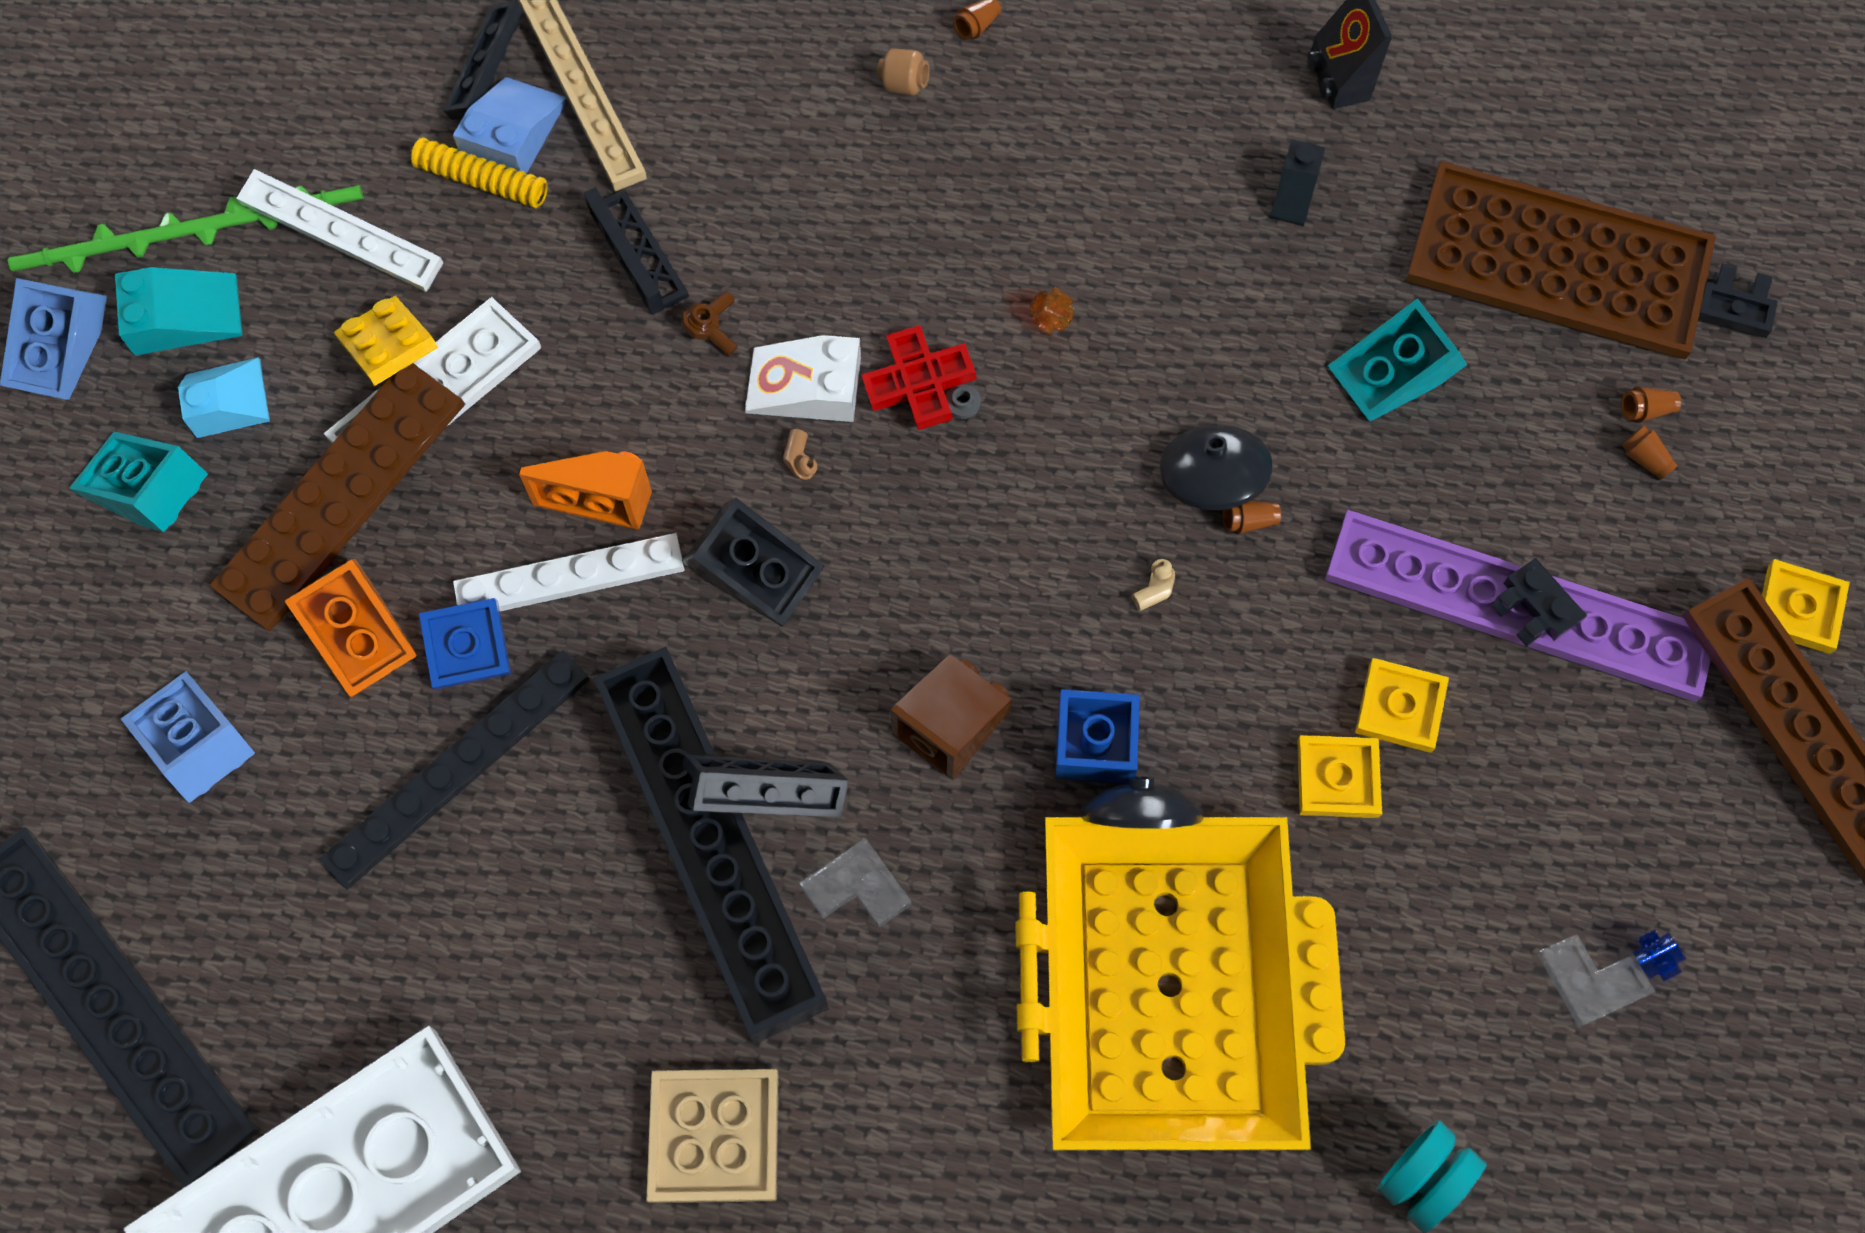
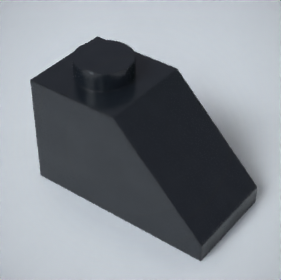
(1297, 182)

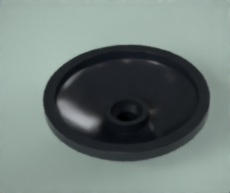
(1216, 467)
(1142, 807)

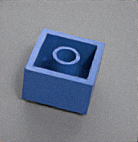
(1097, 736)

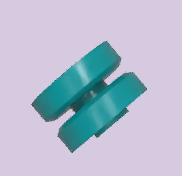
(1438, 1183)

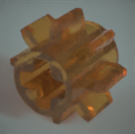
(1052, 310)

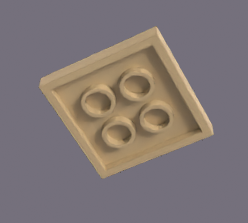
(713, 1136)

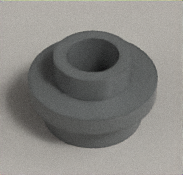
(967, 409)

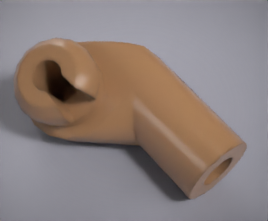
(795, 457)

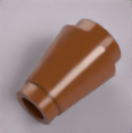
(975, 18)
(1649, 403)
(1649, 452)
(1251, 516)

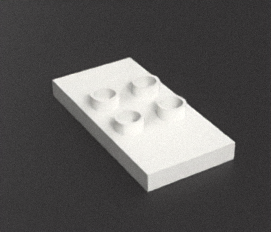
(374, 1155)

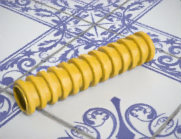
(478, 172)

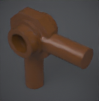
(703, 322)

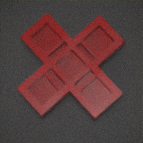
(919, 377)

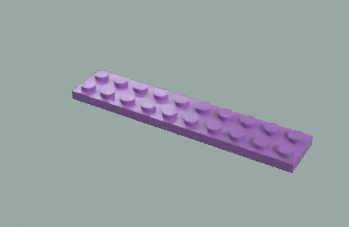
(1464, 584)

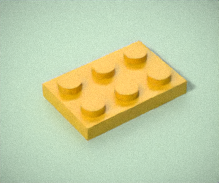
(385, 339)

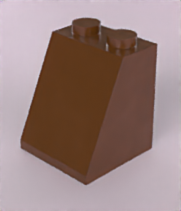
(950, 714)

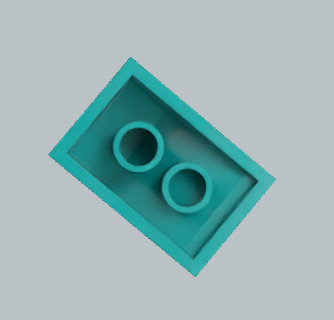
(176, 308)
(1397, 362)
(140, 480)

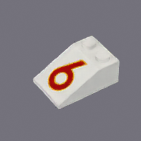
(806, 378)

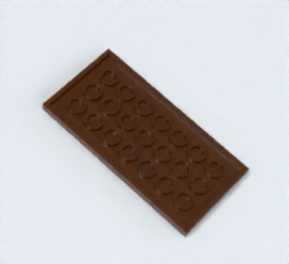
(1562, 259)

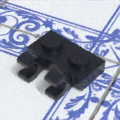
(1738, 309)
(1543, 598)

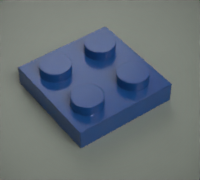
(464, 643)

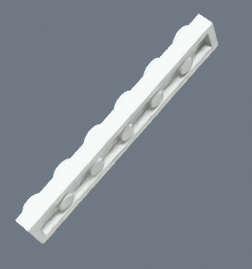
(340, 230)
(574, 574)

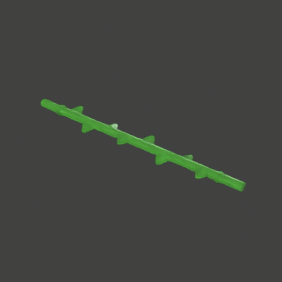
(170, 228)

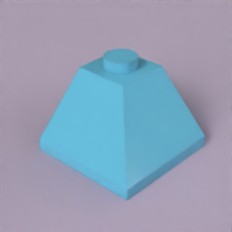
(224, 398)

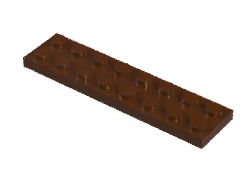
(337, 495)
(1788, 709)

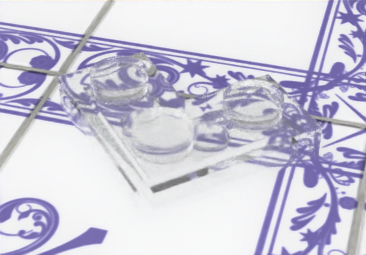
(860, 875)
(1586, 990)

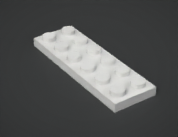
(470, 357)

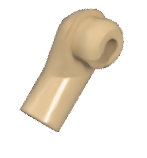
(1159, 587)

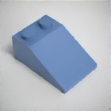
(509, 123)
(50, 337)
(187, 737)

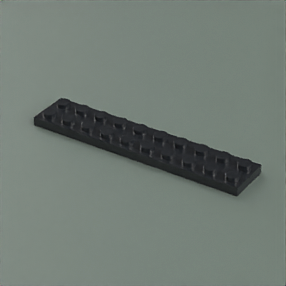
(115, 1015)

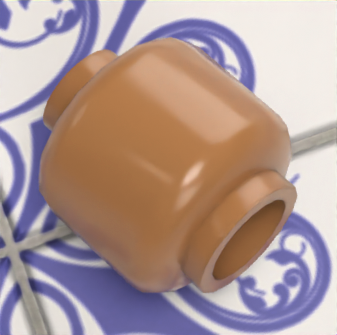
(903, 71)

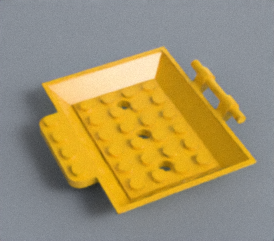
(1251, 973)

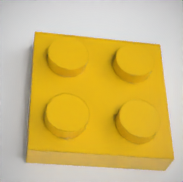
(1806, 604)
(1402, 705)
(1339, 776)

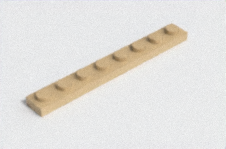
(584, 93)

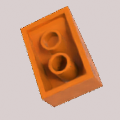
(592, 486)
(351, 627)

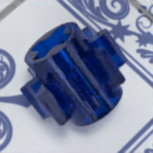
(1659, 955)

